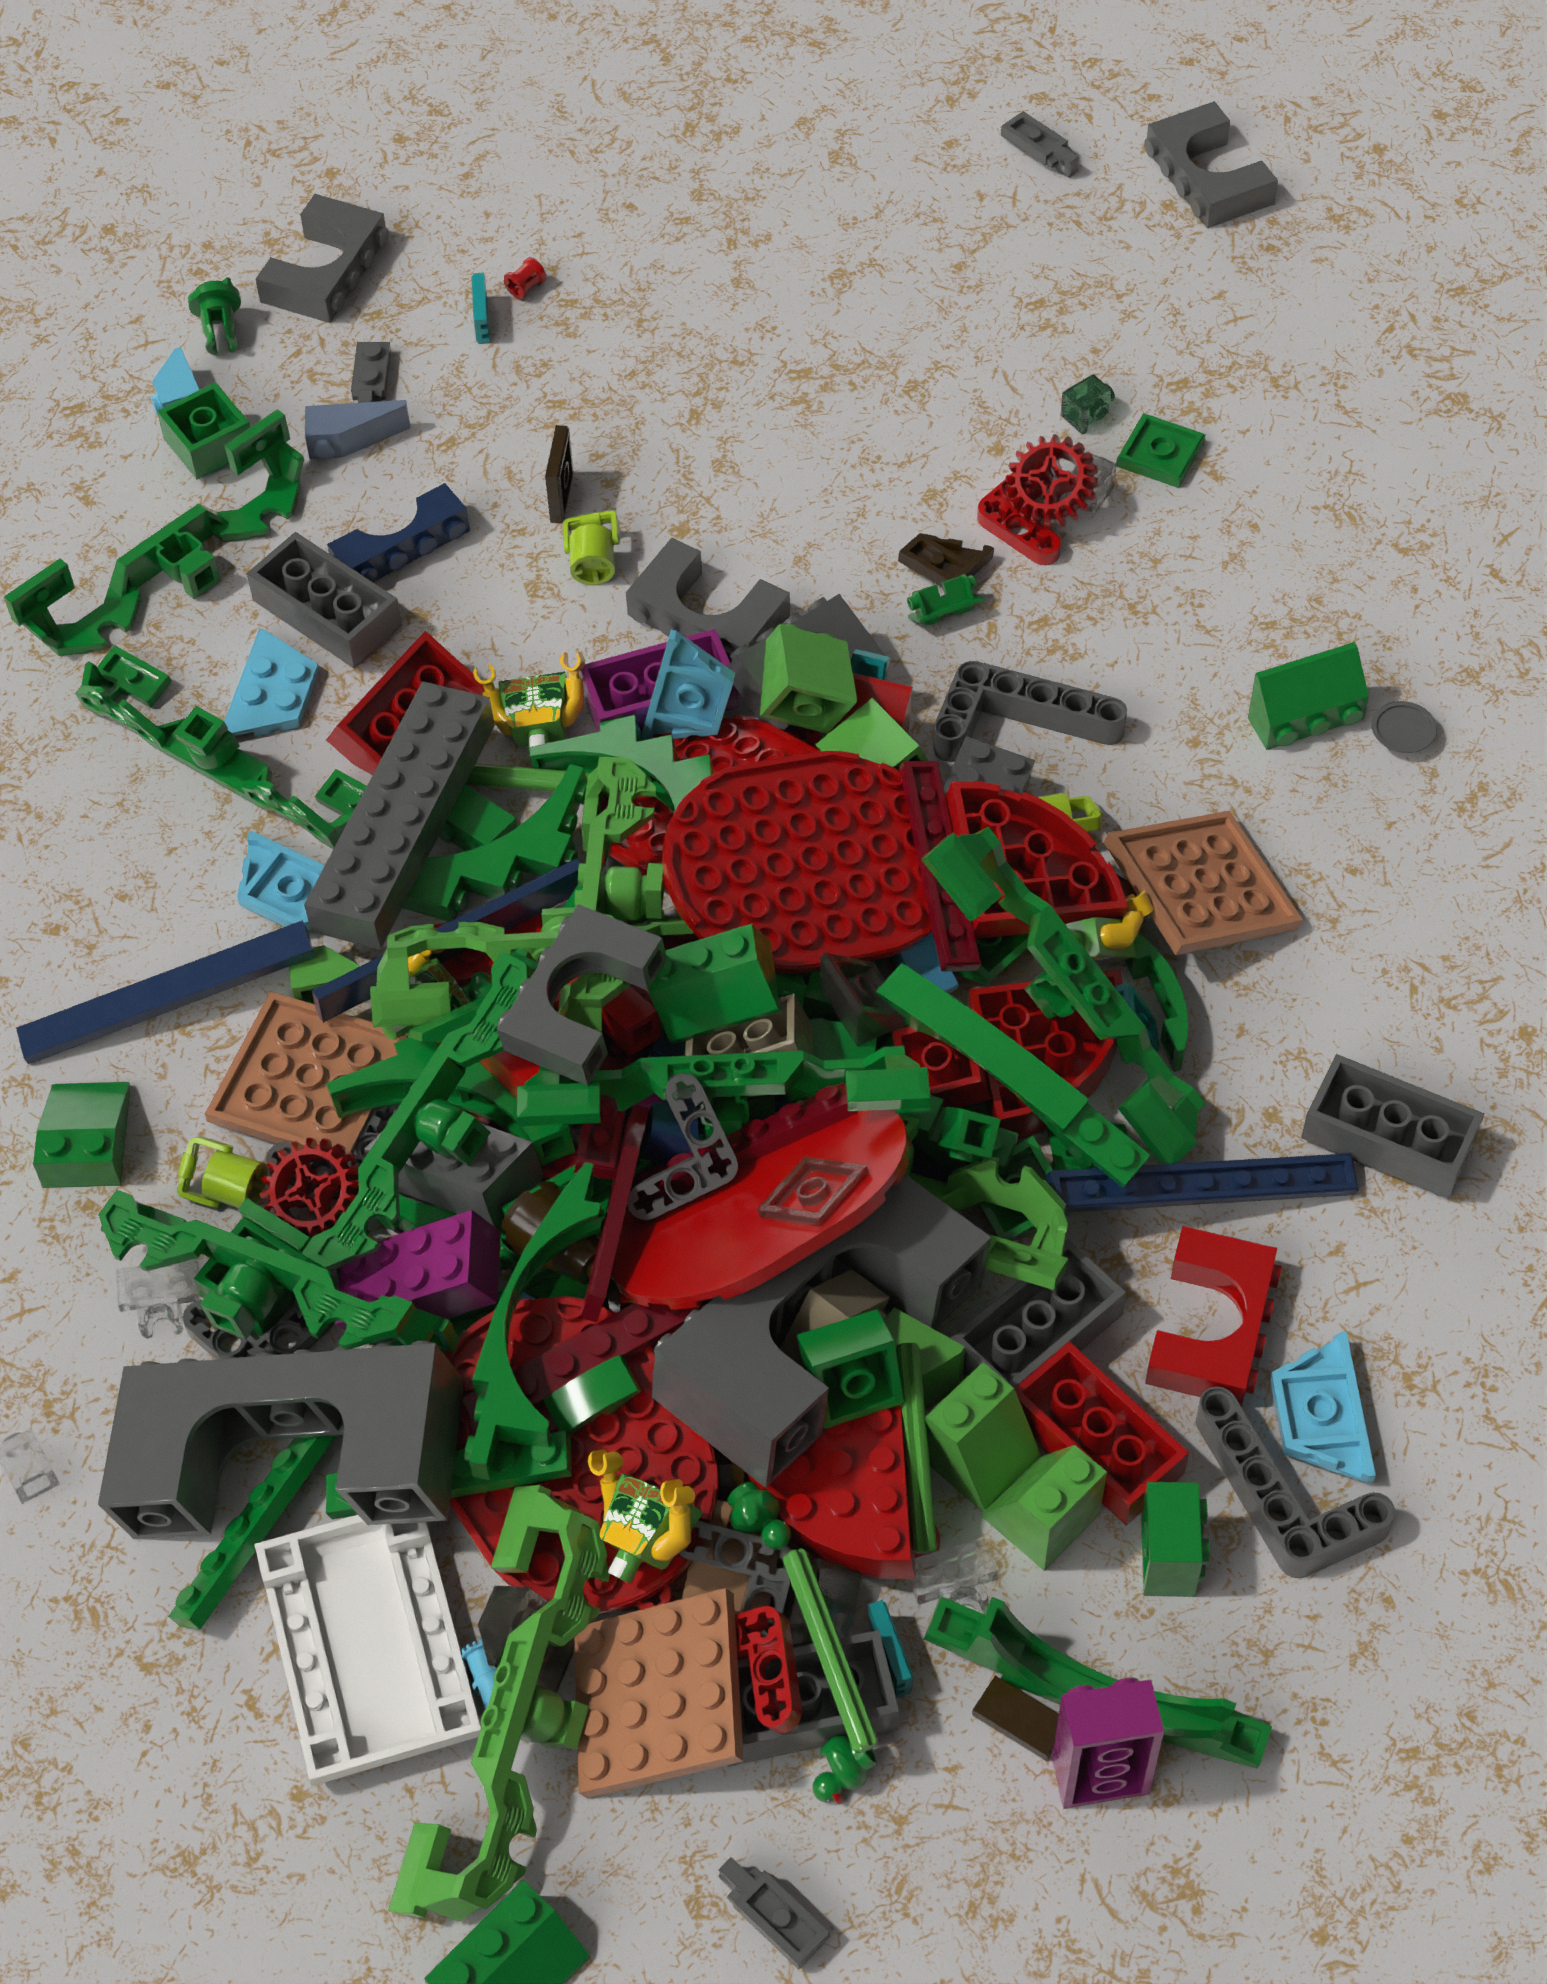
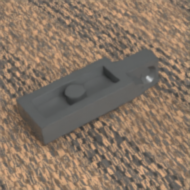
(1040, 143)
(371, 371)
(774, 1912)

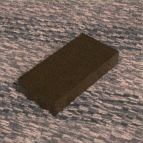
(1018, 1717)

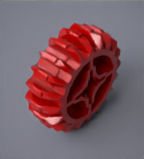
(1026, 477)
(329, 1185)

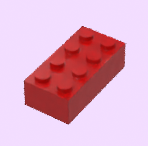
(1078, 1405)

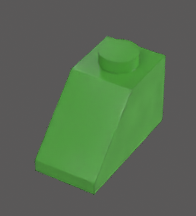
(317, 972)

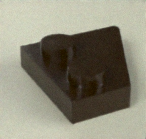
(943, 558)

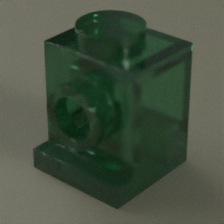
(1086, 402)

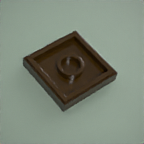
(559, 474)

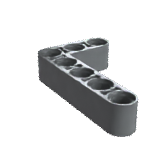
(1025, 699)
(1278, 1497)

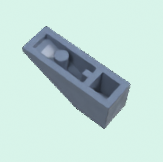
(349, 427)

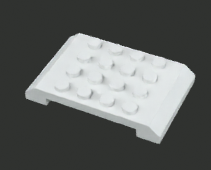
(366, 1645)

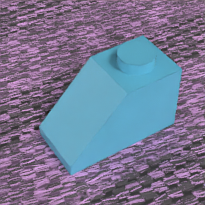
(173, 381)

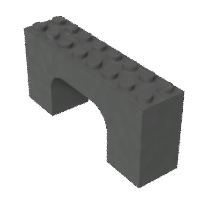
(725, 1360)
(191, 1416)

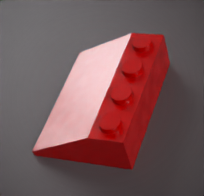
(374, 720)

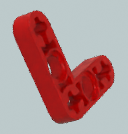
(1026, 544)
(761, 1651)

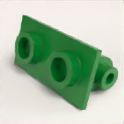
(956, 599)

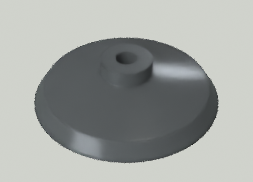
(1404, 727)

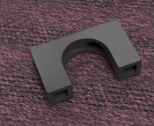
(1212, 195)
(323, 289)
(670, 575)
(822, 617)
(584, 945)

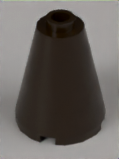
(525, 1218)

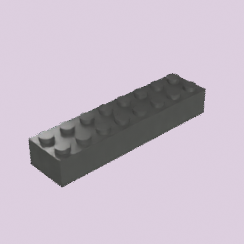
(400, 816)

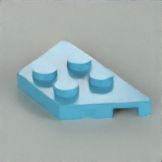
(272, 688)
(688, 692)
(276, 881)
(1323, 1411)

